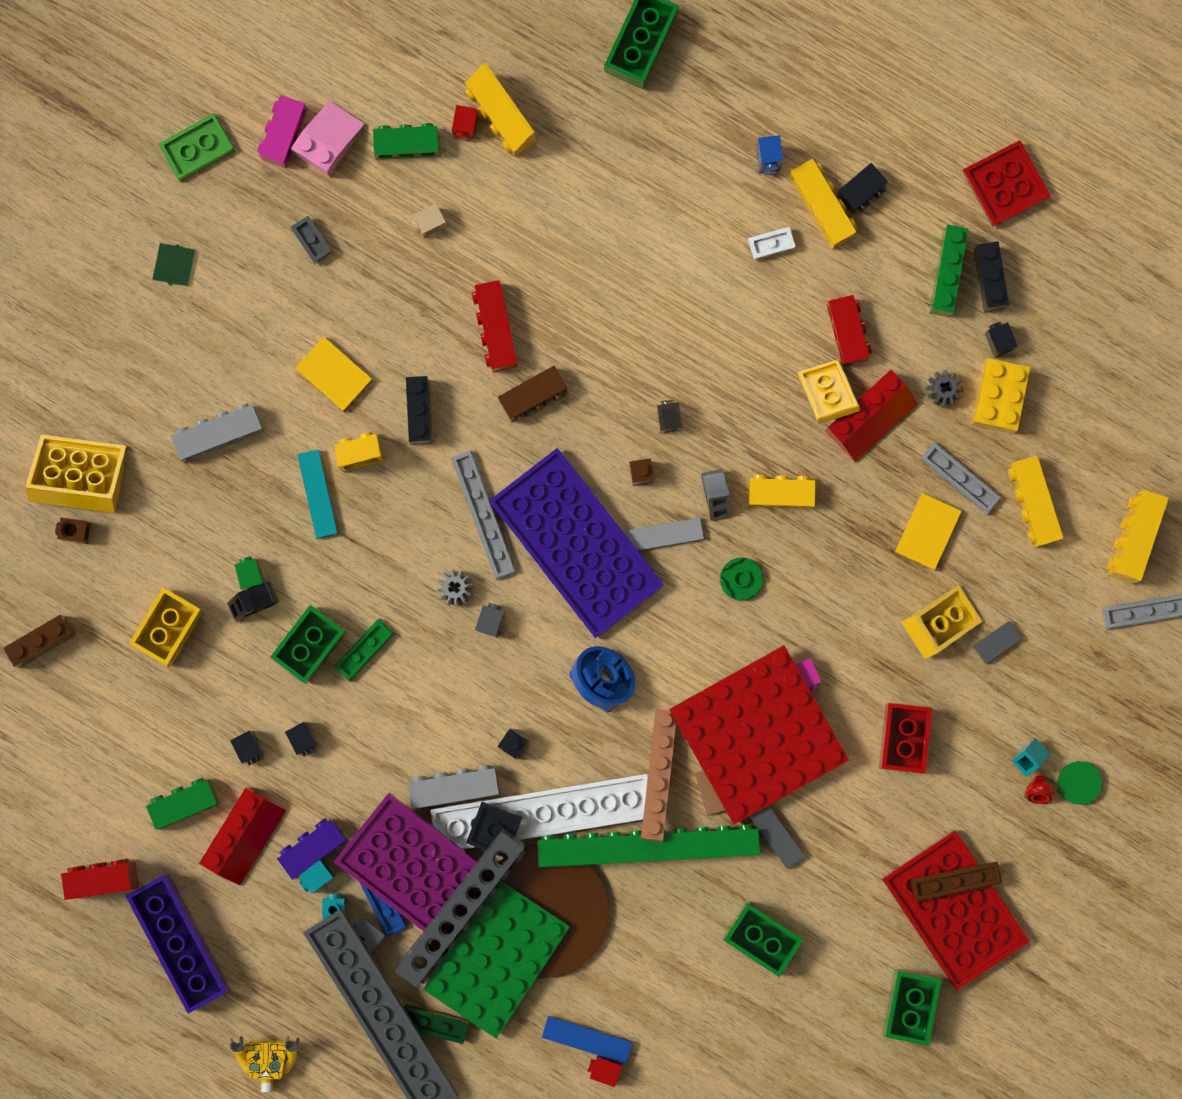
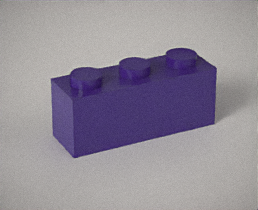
(311, 848)

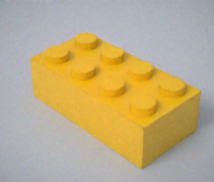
(1137, 536)

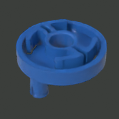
(596, 689)

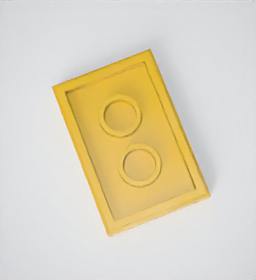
(333, 374)
(828, 391)
(927, 531)

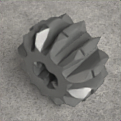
(941, 381)

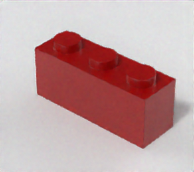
(849, 330)

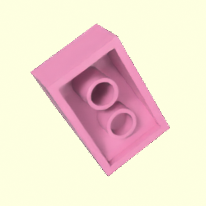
(327, 138)

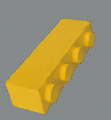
(822, 203)
(1035, 501)

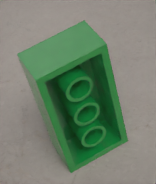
(641, 40)

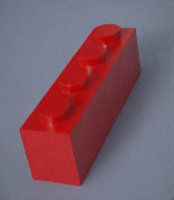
(495, 326)

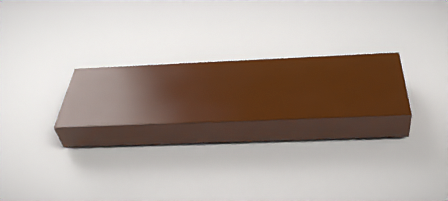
(956, 881)

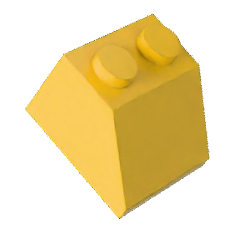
(358, 452)

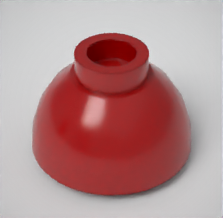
(1040, 791)

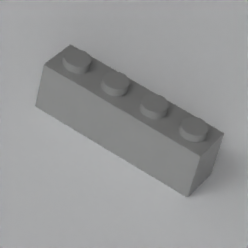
(217, 433)
(453, 788)

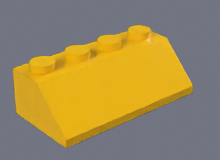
(500, 110)

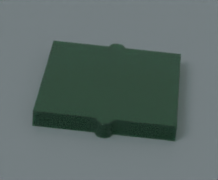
(173, 264)

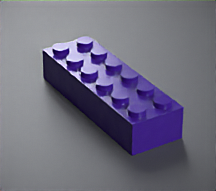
(178, 943)

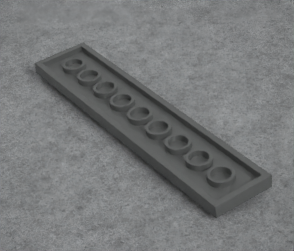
(378, 1009)

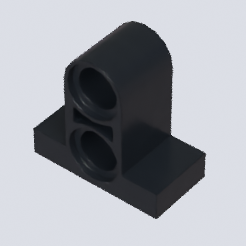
(252, 601)

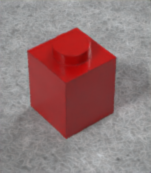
(464, 122)
(604, 1070)

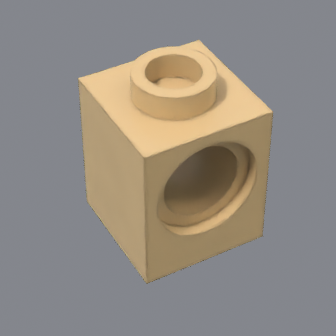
(429, 221)

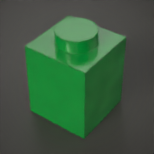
(249, 573)

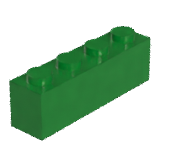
(948, 271)

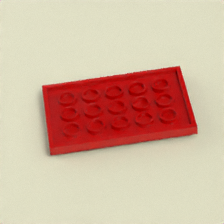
(962, 929)

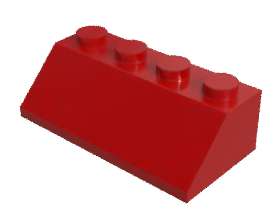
(879, 412)
(242, 836)

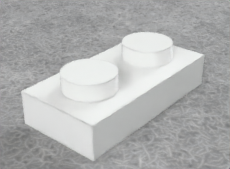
(771, 243)

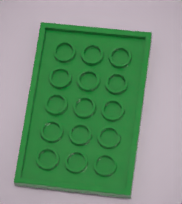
(496, 959)

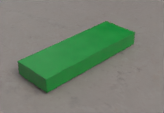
(363, 650)

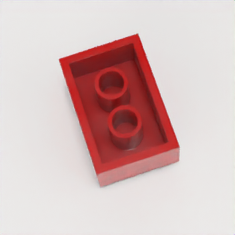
(905, 738)
(99, 879)

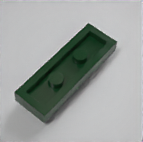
(438, 1024)

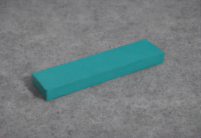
(317, 494)

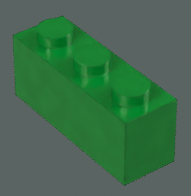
(406, 141)
(182, 803)

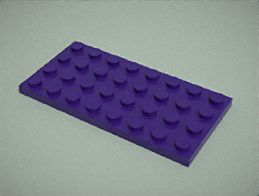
(576, 543)

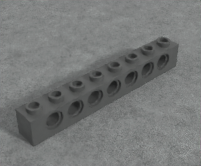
(417, 973)

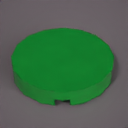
(741, 579)
(1079, 782)

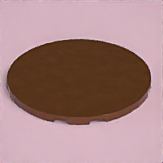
(572, 896)

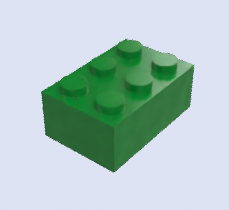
(308, 644)
(762, 939)
(911, 1007)

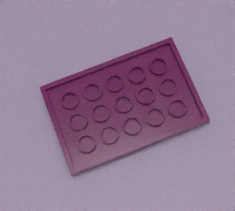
(407, 862)

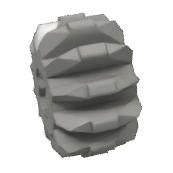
(456, 580)

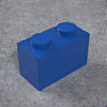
(769, 154)

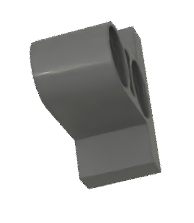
(716, 494)

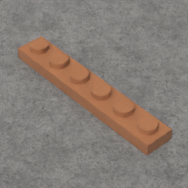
(658, 776)

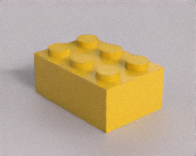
(1000, 396)
(166, 627)

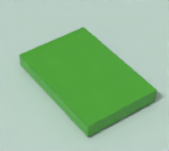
(196, 147)

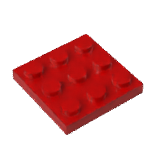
(1006, 183)

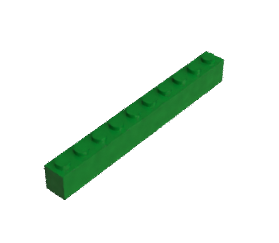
(631, 848)

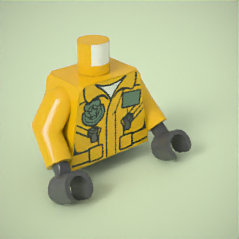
(265, 1059)

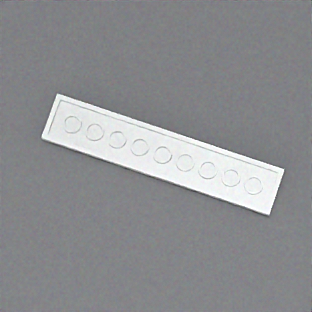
(554, 809)

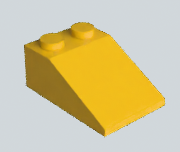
(941, 622)

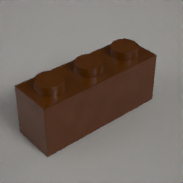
(533, 394)
(39, 641)

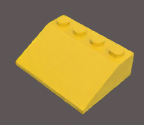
(76, 473)

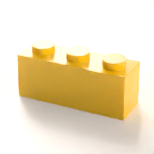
(781, 492)

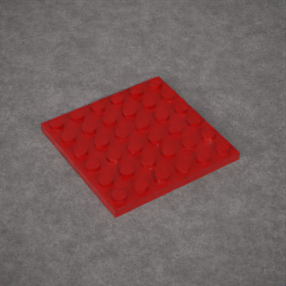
(759, 734)

